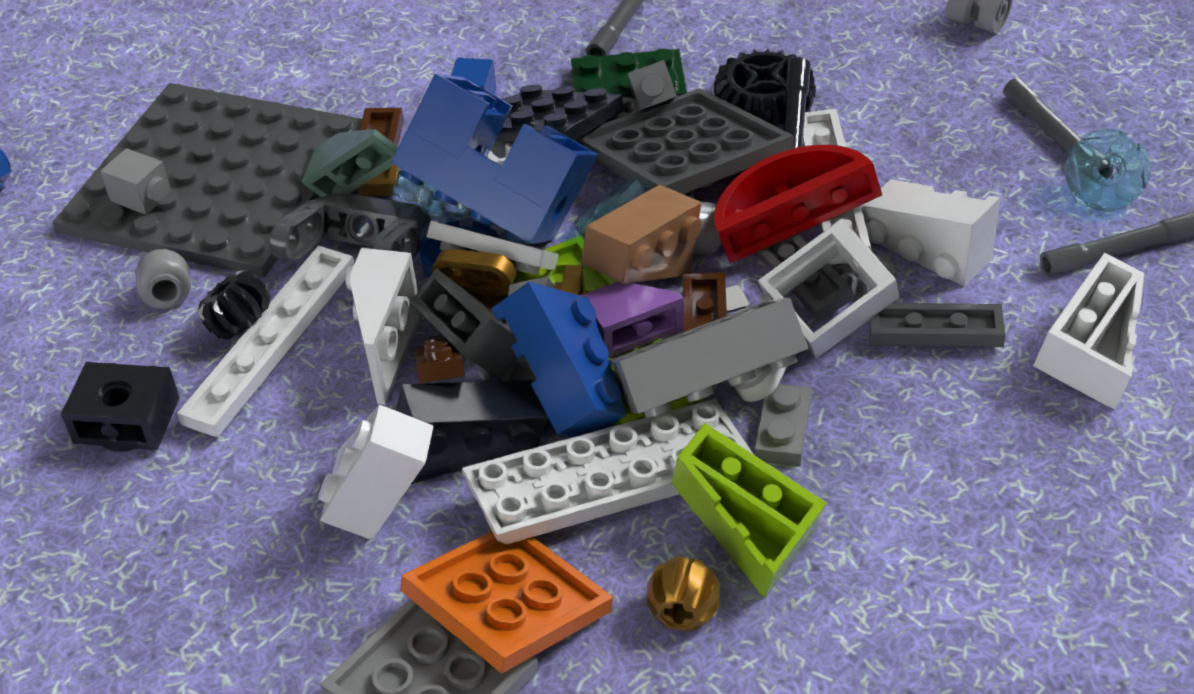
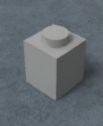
(651, 85)
(136, 181)

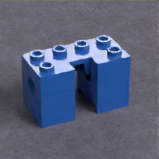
(450, 150)

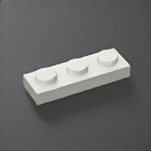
(527, 258)

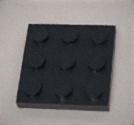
(560, 109)

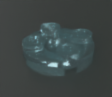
(1093, 189)
(426, 196)
(619, 196)

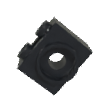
(121, 406)

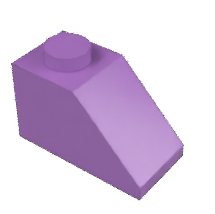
(635, 315)

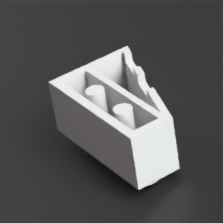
(934, 228)

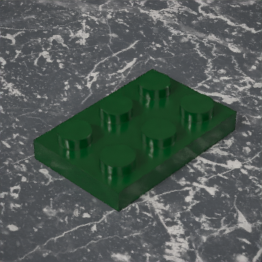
(610, 71)

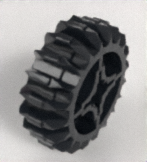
(758, 84)

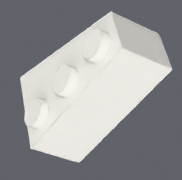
(1096, 333)
(374, 471)

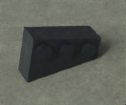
(473, 421)

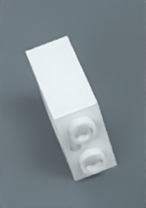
(813, 256)

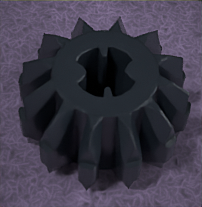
(234, 304)

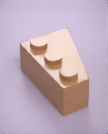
(645, 237)

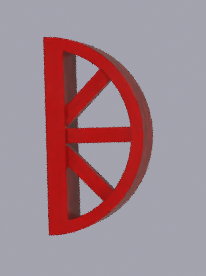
(791, 195)

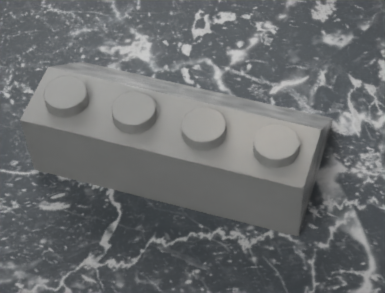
(709, 355)

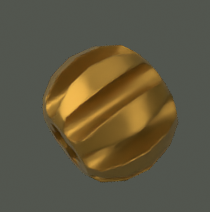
(683, 594)

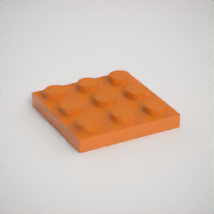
(506, 597)

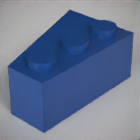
(566, 355)

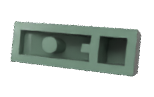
(348, 161)

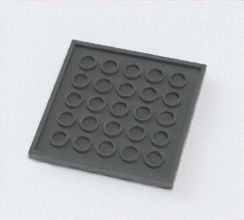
(230, 173)

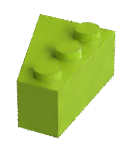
(746, 505)

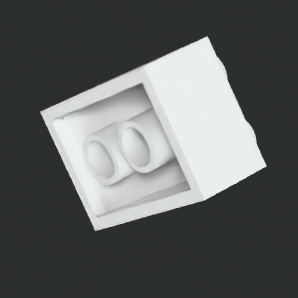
(382, 293)

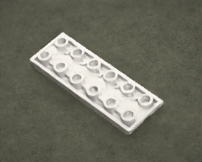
(589, 473)

